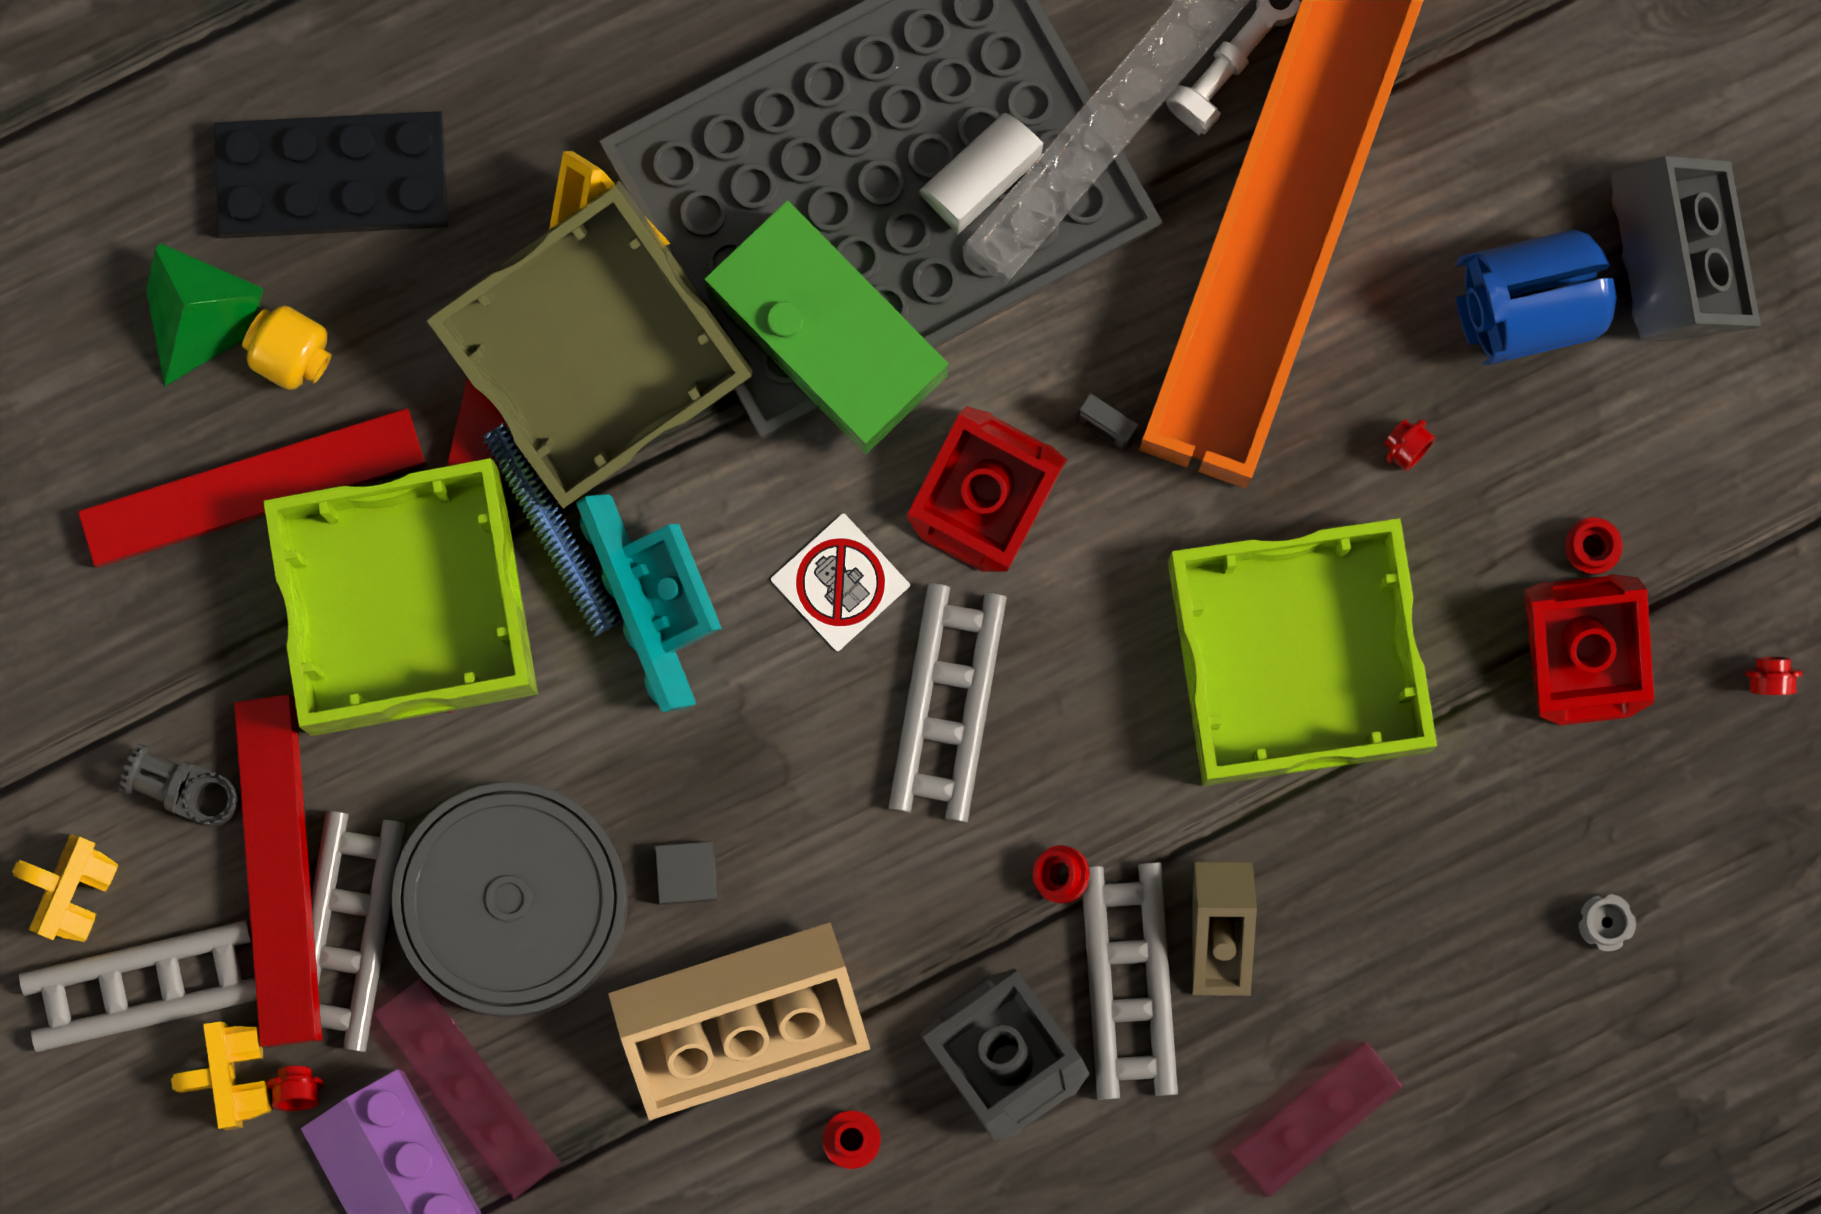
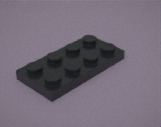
(331, 174)

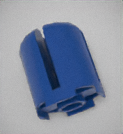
(1535, 295)

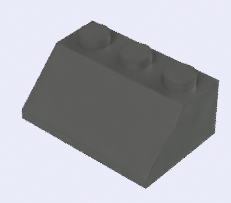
(1684, 248)

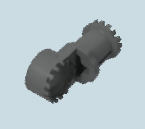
(181, 785)

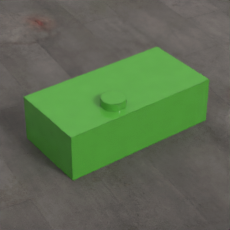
(826, 327)

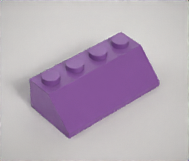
(387, 1154)

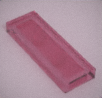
(1317, 1119)

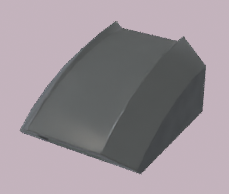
(1004, 1054)

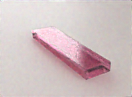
(467, 1088)

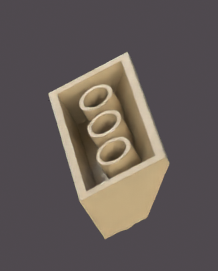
(739, 1021)

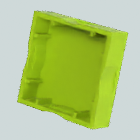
(400, 598)
(1301, 652)

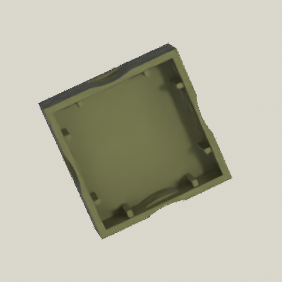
(590, 344)

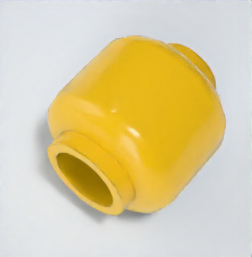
(286, 347)

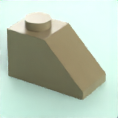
(1223, 928)

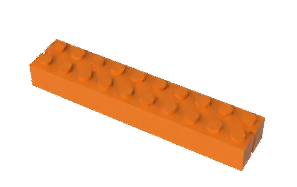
(1278, 235)

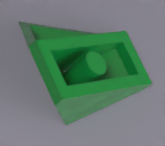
(196, 310)

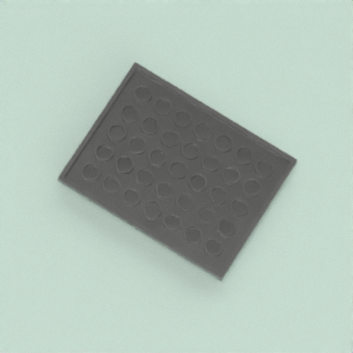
(849, 135)

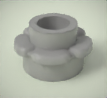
(1622, 922)

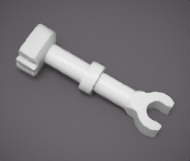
(1193, 103)

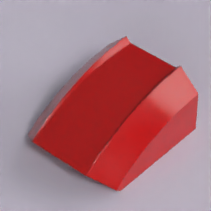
(984, 491)
(1590, 648)

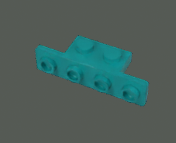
(656, 594)

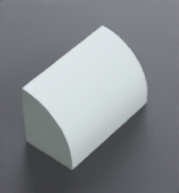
(982, 171)

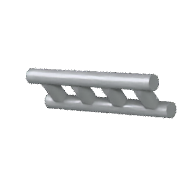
(919, 726)
(373, 906)
(108, 969)
(1155, 1007)

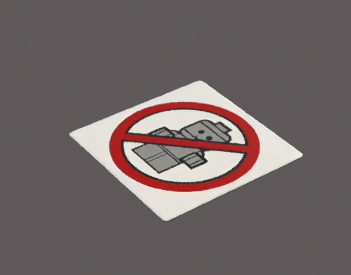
(840, 582)

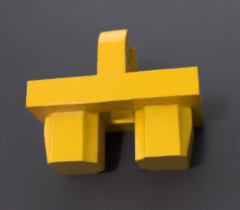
(76, 864)
(232, 1101)

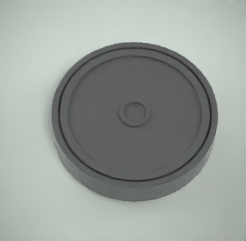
(509, 899)

